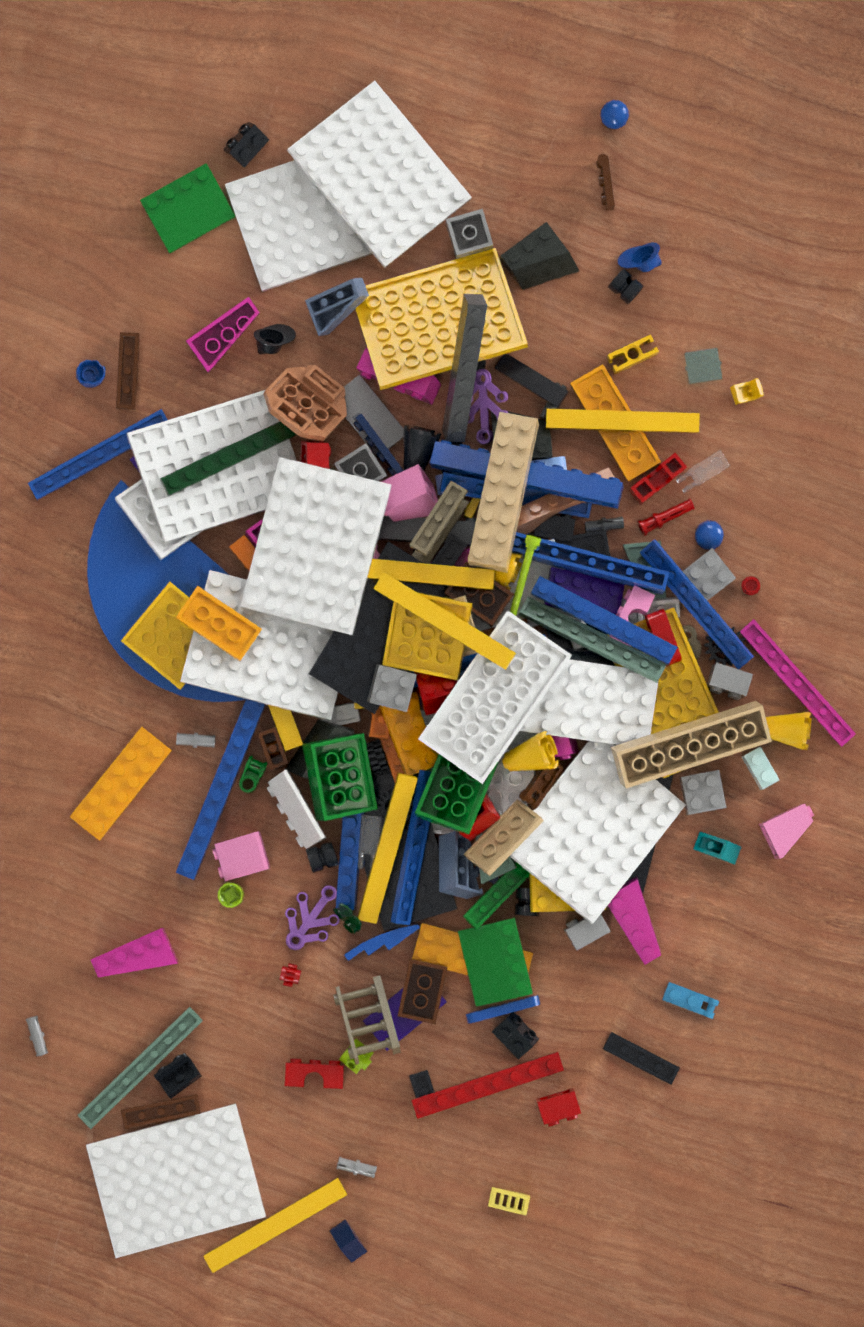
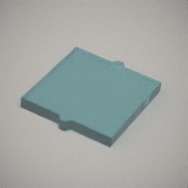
(703, 365)

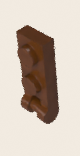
(605, 181)
(540, 786)

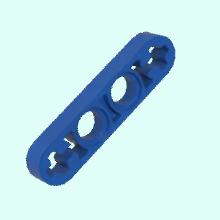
(503, 1009)

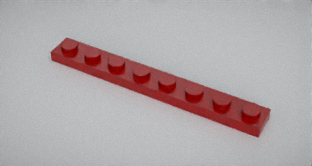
(487, 1085)

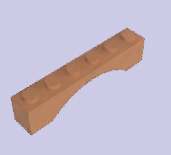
(541, 509)

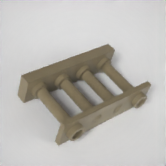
(439, 523)
(386, 1024)

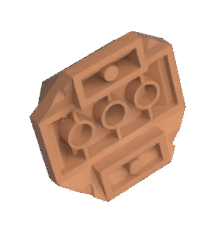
(307, 402)

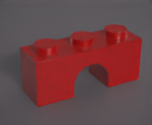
(658, 478)
(297, 1070)

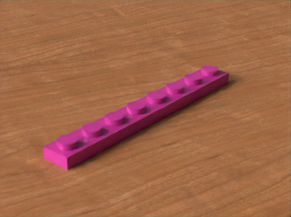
(797, 683)

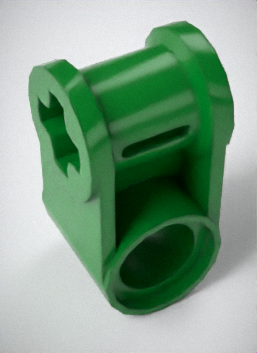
(252, 773)

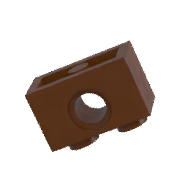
(273, 748)

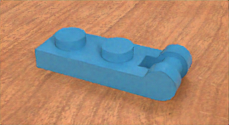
(689, 1000)

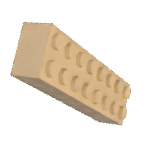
(503, 492)
(691, 744)

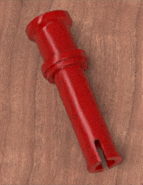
(657, 520)

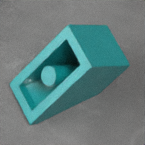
(717, 847)

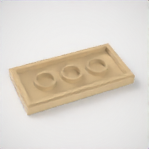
(503, 837)

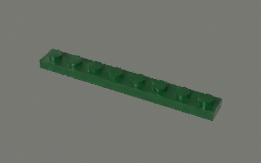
(226, 458)

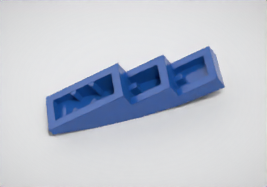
(388, 939)

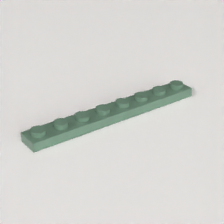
(592, 639)
(140, 1067)

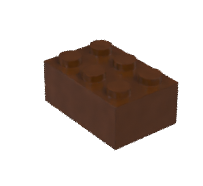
(486, 603)
(422, 991)

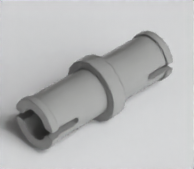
(195, 740)
(36, 1035)
(356, 1167)

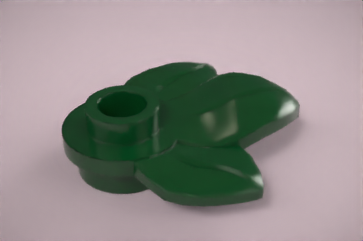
(351, 922)

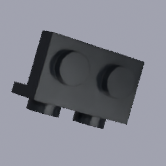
(246, 143)
(557, 528)
(515, 1035)
(177, 1075)

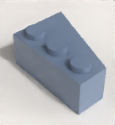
(335, 304)
(455, 870)

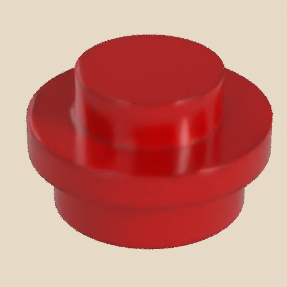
(750, 585)

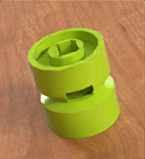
(230, 895)

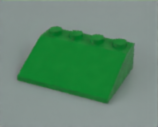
(187, 208)
(339, 777)
(452, 796)
(495, 962)

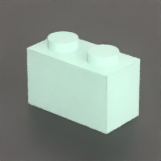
(760, 768)

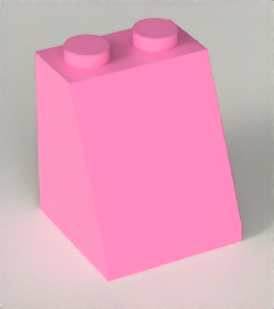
(410, 495)
(786, 828)
(241, 856)

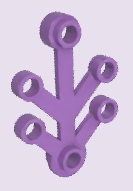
(484, 402)
(309, 920)

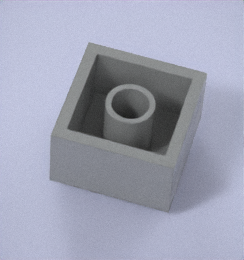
(469, 233)
(361, 463)
(709, 574)
(729, 680)
(391, 687)
(702, 792)
(583, 932)

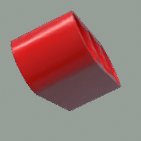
(659, 626)

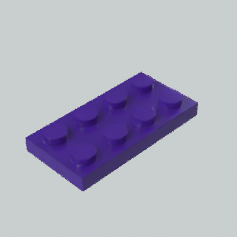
(596, 590)

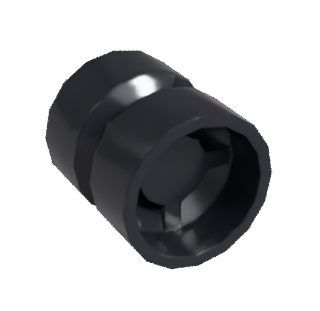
(625, 286)
(322, 857)
(523, 904)

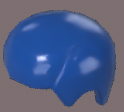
(614, 114)
(90, 373)
(709, 535)

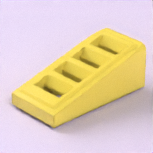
(523, 1211)

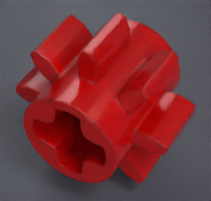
(290, 975)

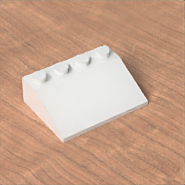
(297, 810)

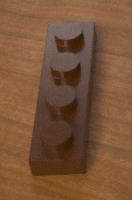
(127, 371)
(160, 1111)

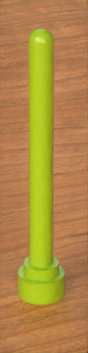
(531, 544)

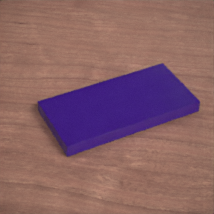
(402, 1025)

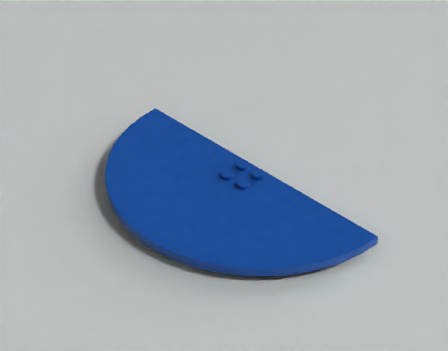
(129, 576)

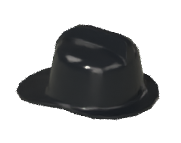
(273, 338)

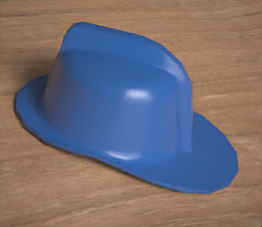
(642, 257)

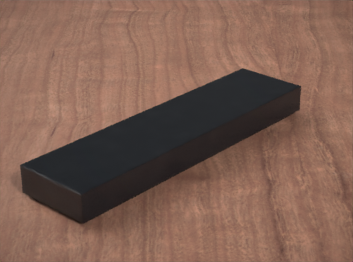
(531, 380)
(641, 1058)

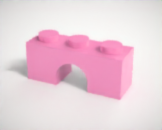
(637, 601)

